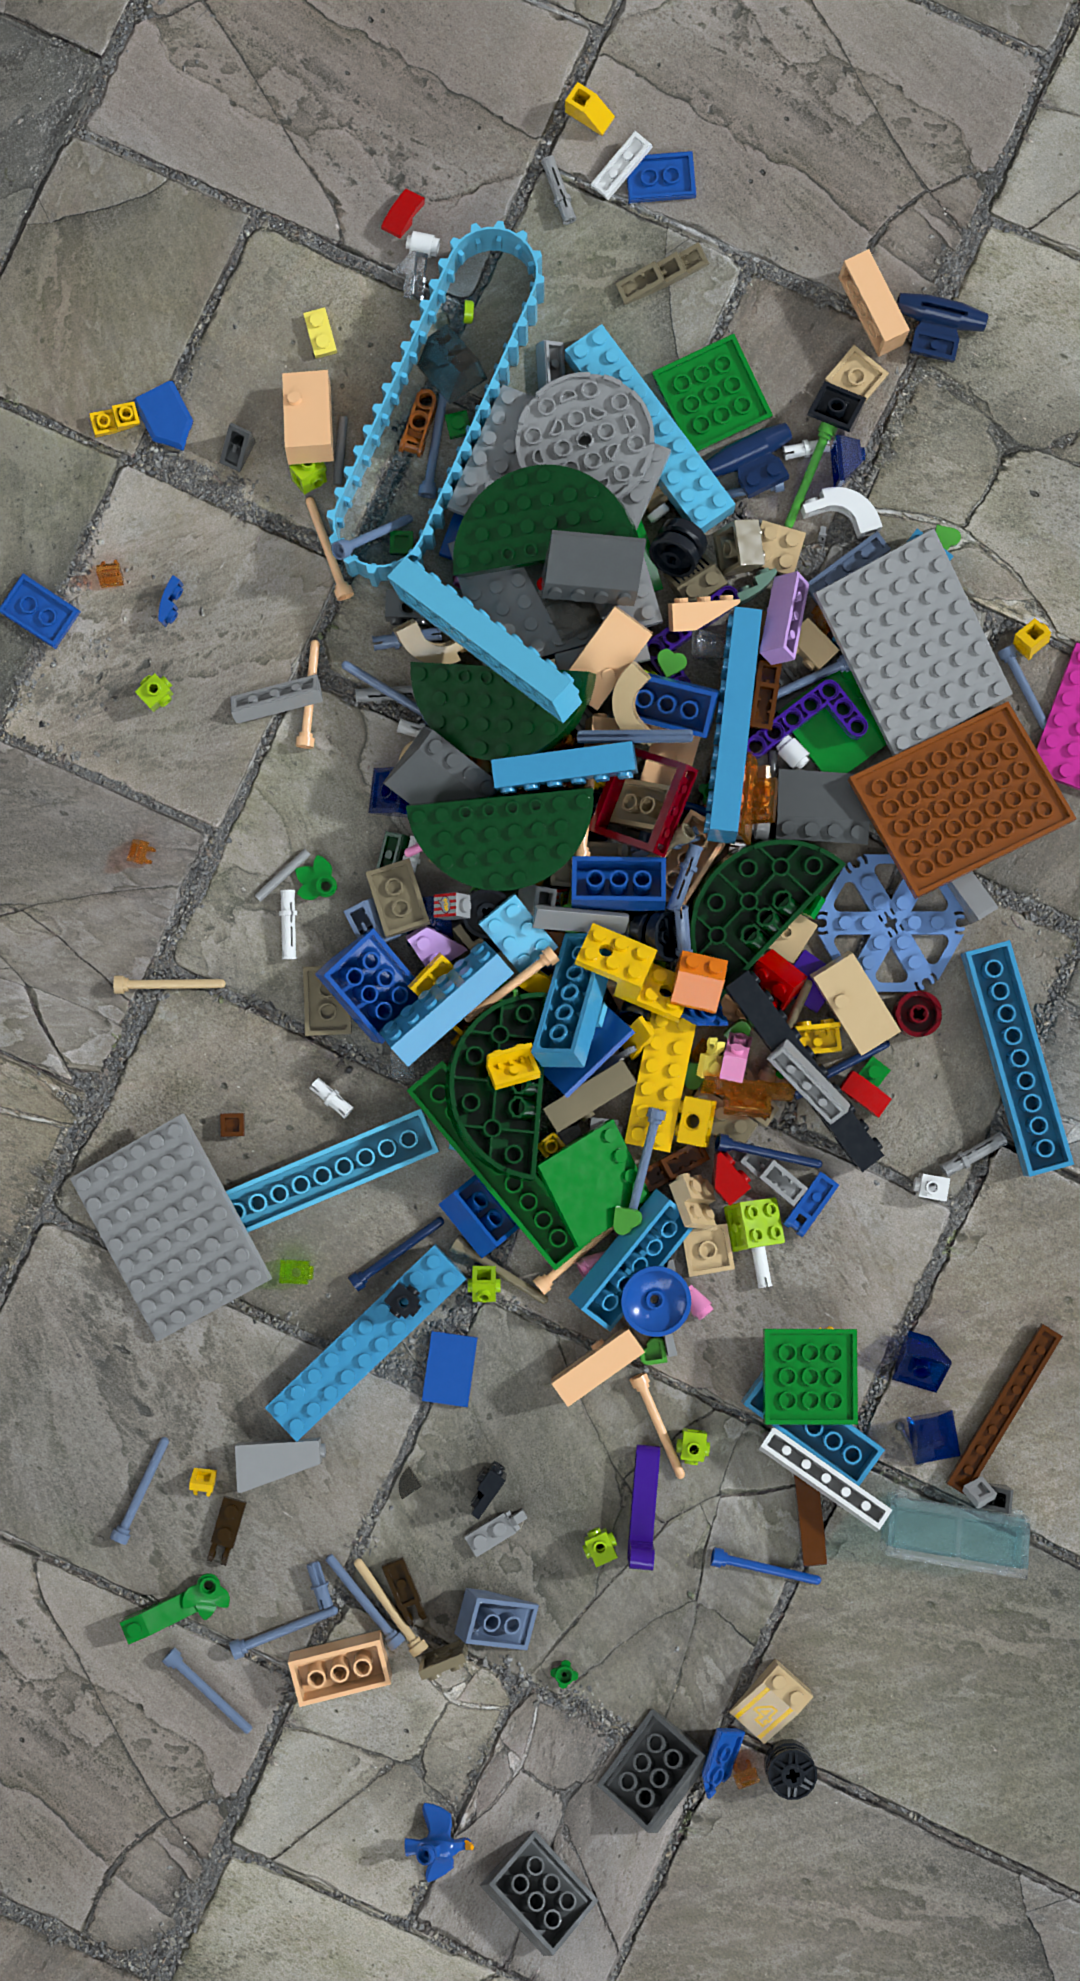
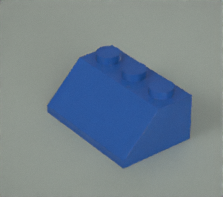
(478, 1216)

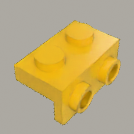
(821, 1037)
(512, 1066)

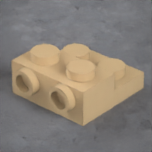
(693, 1200)

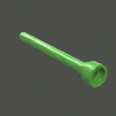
(826, 433)

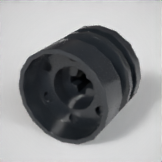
(789, 1755)

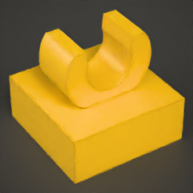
(203, 1480)

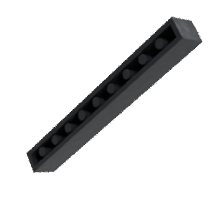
(773, 1030)

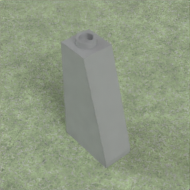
(972, 897)
(274, 1459)

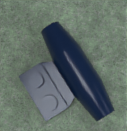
(939, 323)
(754, 459)

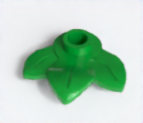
(314, 877)
(206, 1598)

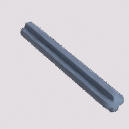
(635, 736)

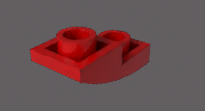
(401, 213)
(865, 1093)

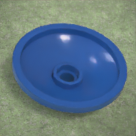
(664, 1315)

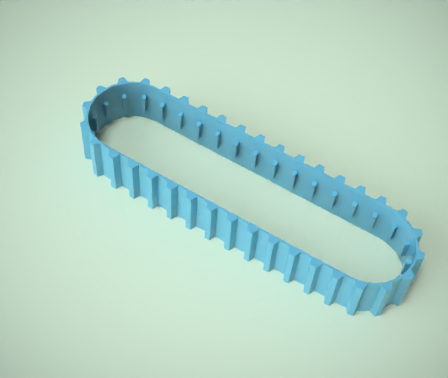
(475, 242)

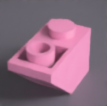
(735, 1057)

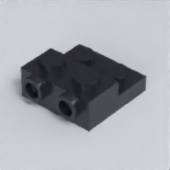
(489, 1483)

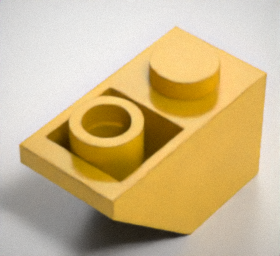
(588, 109)

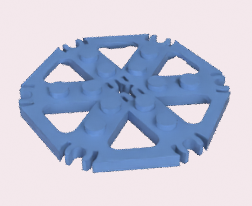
(879, 941)

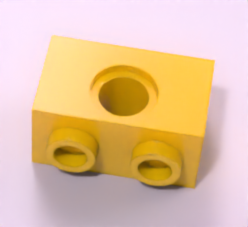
(705, 1111)

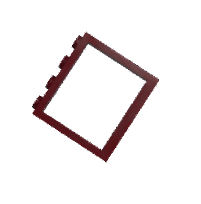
(668, 816)

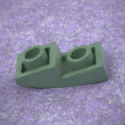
(761, 582)

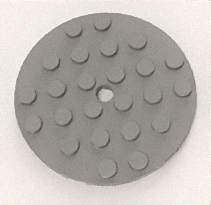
(594, 408)

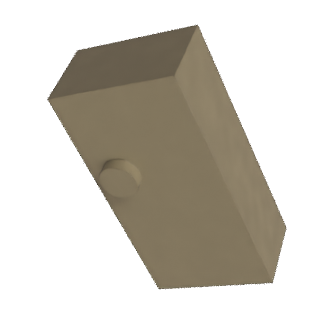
(590, 1096)

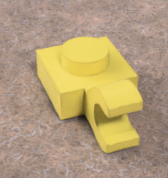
(711, 1061)

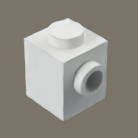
(931, 1187)

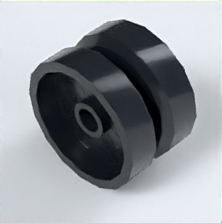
(678, 547)
(482, 899)
(656, 931)

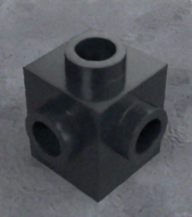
(396, 1306)

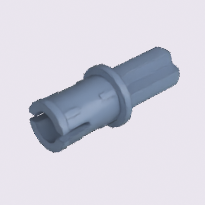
(319, 1585)

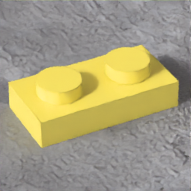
(320, 333)

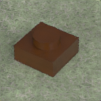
(232, 1124)

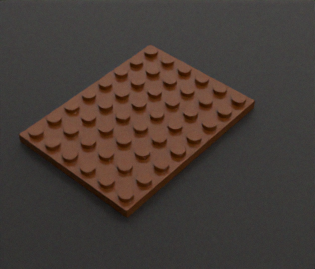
(961, 799)

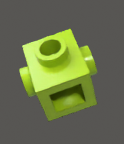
(308, 475)
(152, 698)
(484, 1284)
(689, 1438)
(600, 1554)

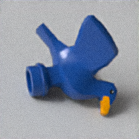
(438, 1847)

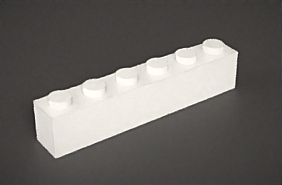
(825, 1479)

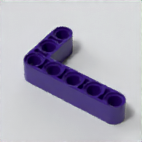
(683, 636)
(804, 715)
(643, 1507)

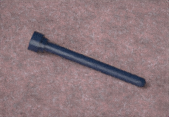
(849, 1062)
(724, 1143)
(361, 1278)

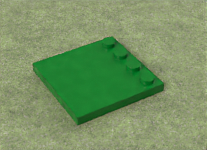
(712, 393)
(823, 737)
(590, 1181)
(810, 1377)

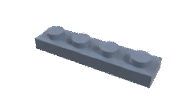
(859, 556)

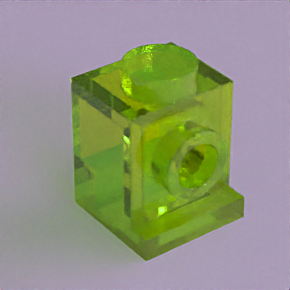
(287, 1267)

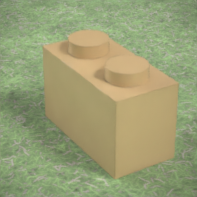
(815, 646)

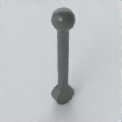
(900, 1427)

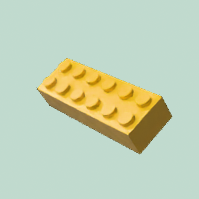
(660, 1080)

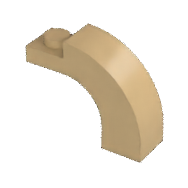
(428, 652)
(625, 696)

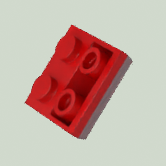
(779, 978)
(727, 1180)

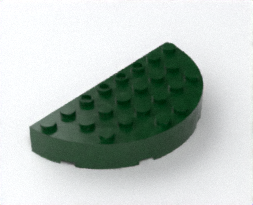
(515, 517)
(488, 714)
(503, 838)
(755, 898)
(501, 1123)

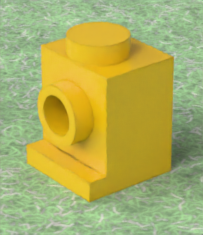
(1031, 638)

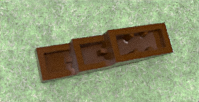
(765, 694)
(674, 1165)
(810, 1524)

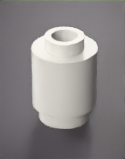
(423, 243)
(793, 753)

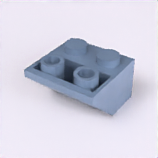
(364, 917)

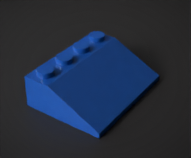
(369, 983)
(603, 1045)

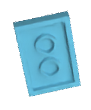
(513, 933)

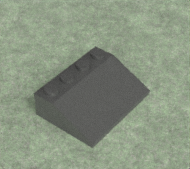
(593, 568)
(437, 772)
(819, 808)
(653, 1771)
(539, 1894)

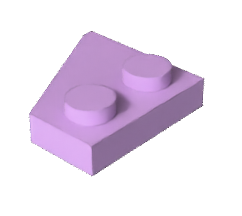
(429, 943)

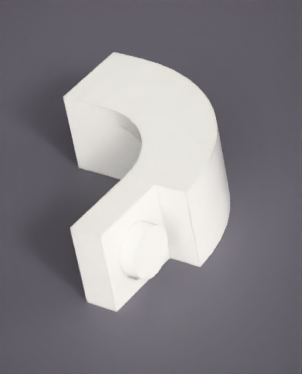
(848, 502)

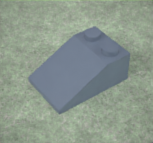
(495, 1620)

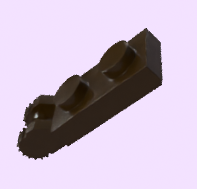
(227, 1527)
(403, 1588)

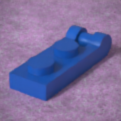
(811, 1203)

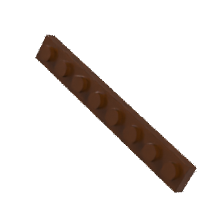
(1004, 1408)

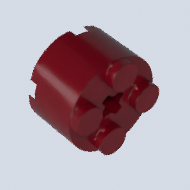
(930, 1014)

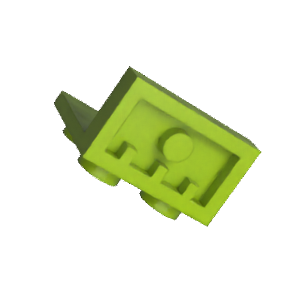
(754, 1224)

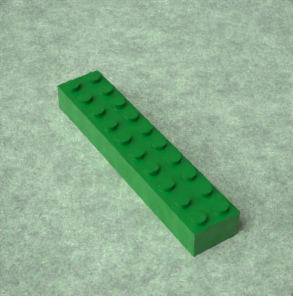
(523, 1200)

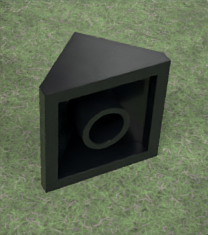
(837, 407)

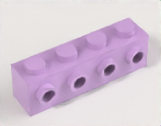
(784, 618)

